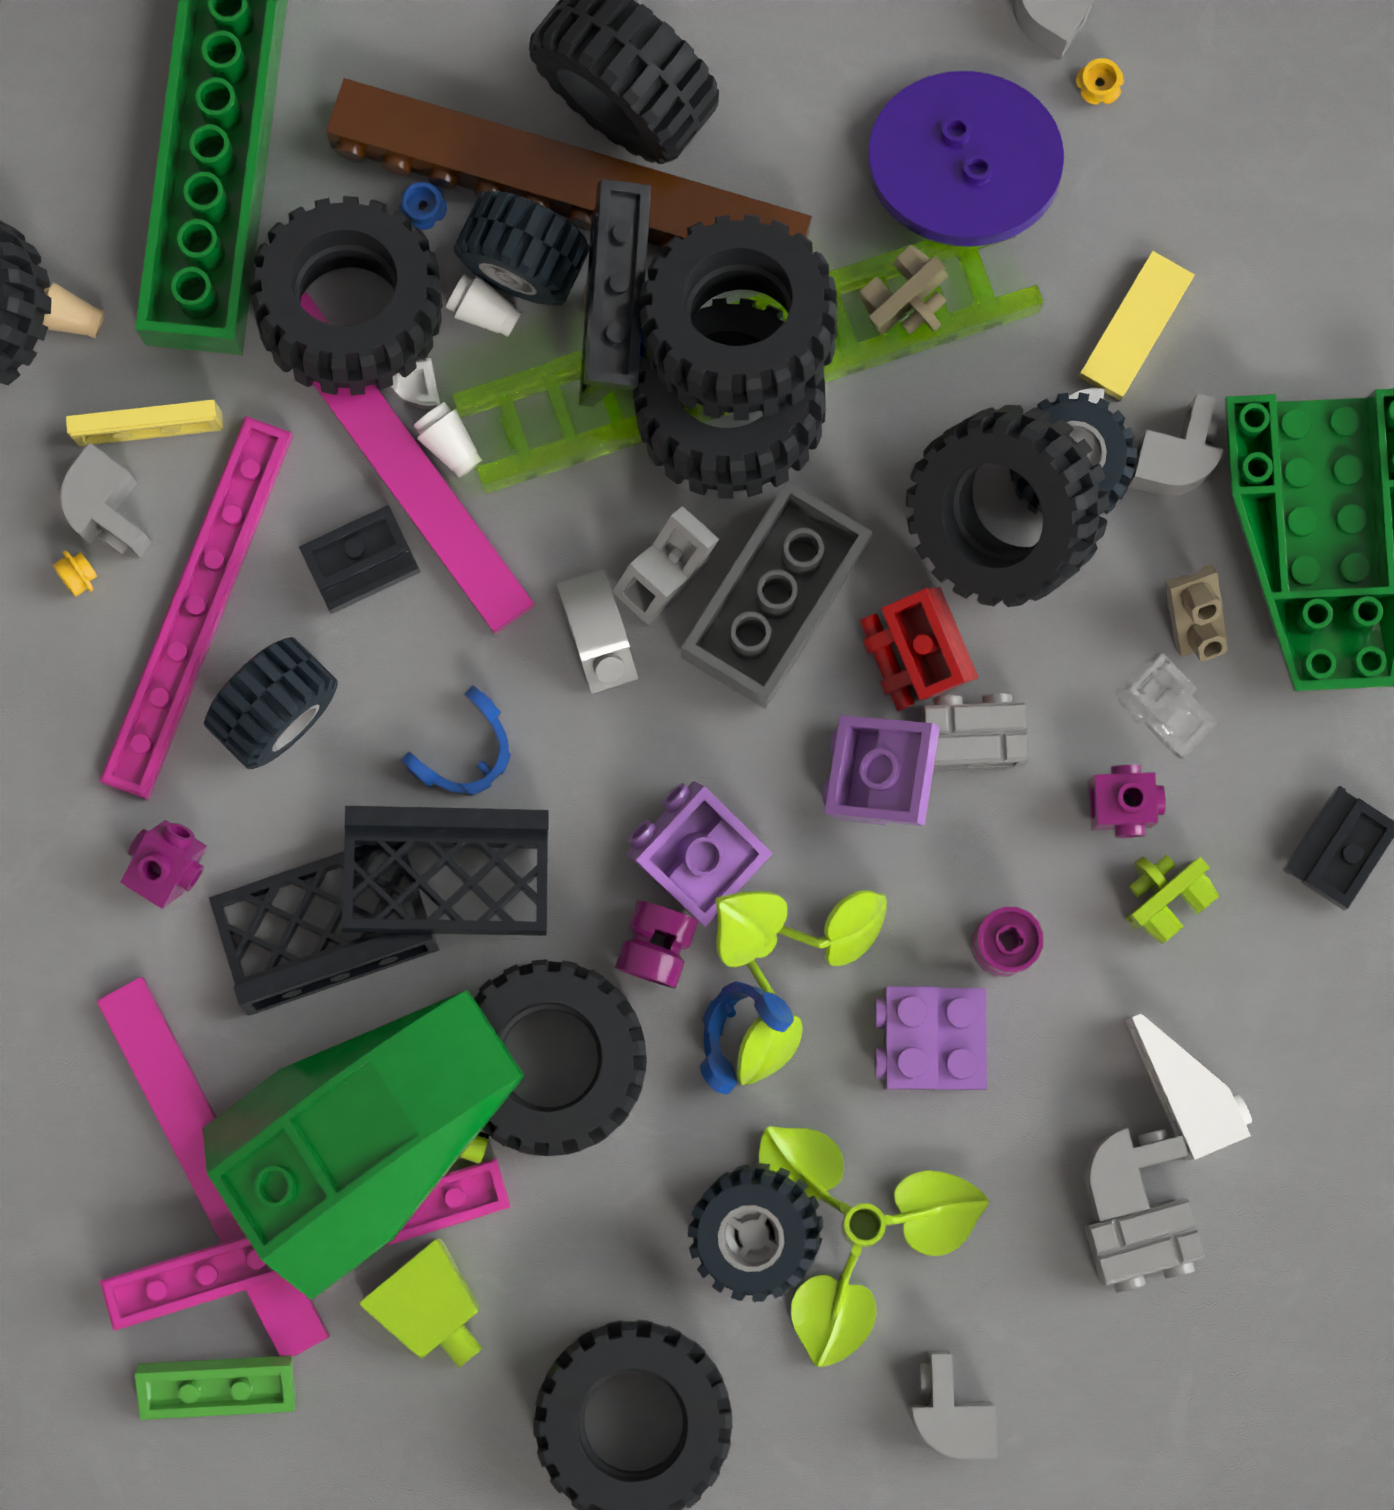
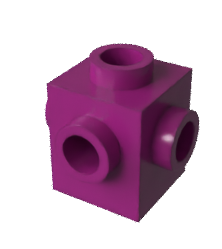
(1111, 812)
(164, 863)

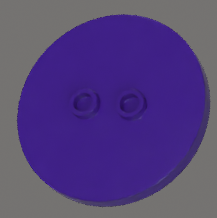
(965, 158)

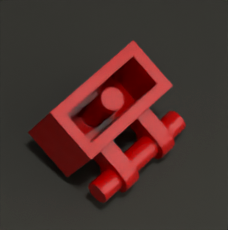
(927, 643)

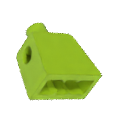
(428, 1305)

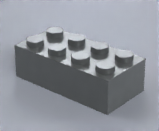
(776, 594)

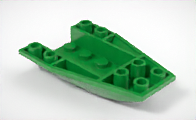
(1320, 530)
(356, 1138)

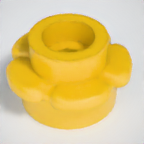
(1100, 69)
(75, 573)

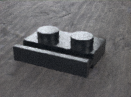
(359, 559)
(1341, 848)

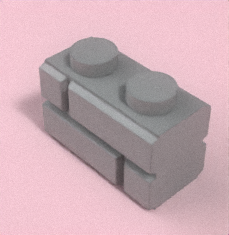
(979, 734)
(1144, 1244)

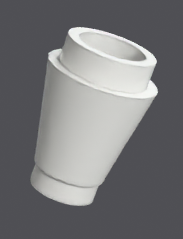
(482, 306)
(448, 439)

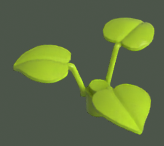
(749, 930)
(936, 1220)

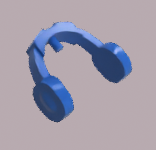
(490, 713)
(773, 1011)

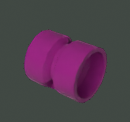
(1007, 941)
(651, 961)

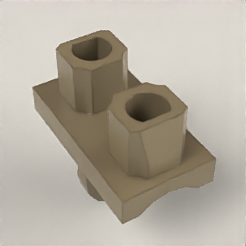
(922, 278)
(1197, 614)

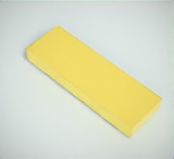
(1136, 325)
(145, 423)

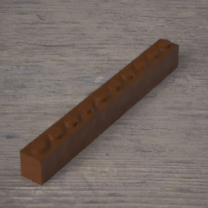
(495, 157)

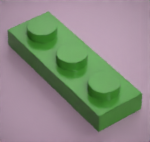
(215, 1387)

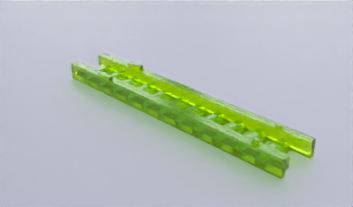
(848, 359)

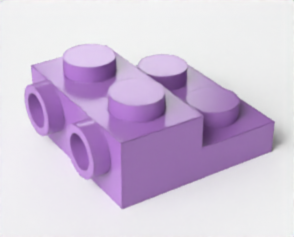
(880, 770)
(697, 850)
(932, 1038)

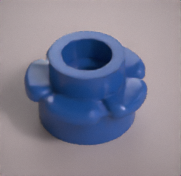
(426, 193)

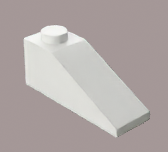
(1190, 1094)

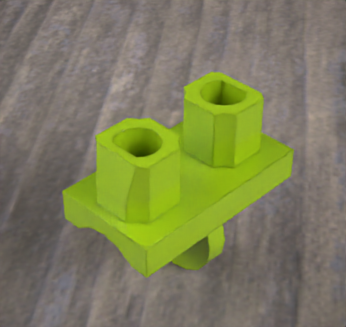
(1189, 883)

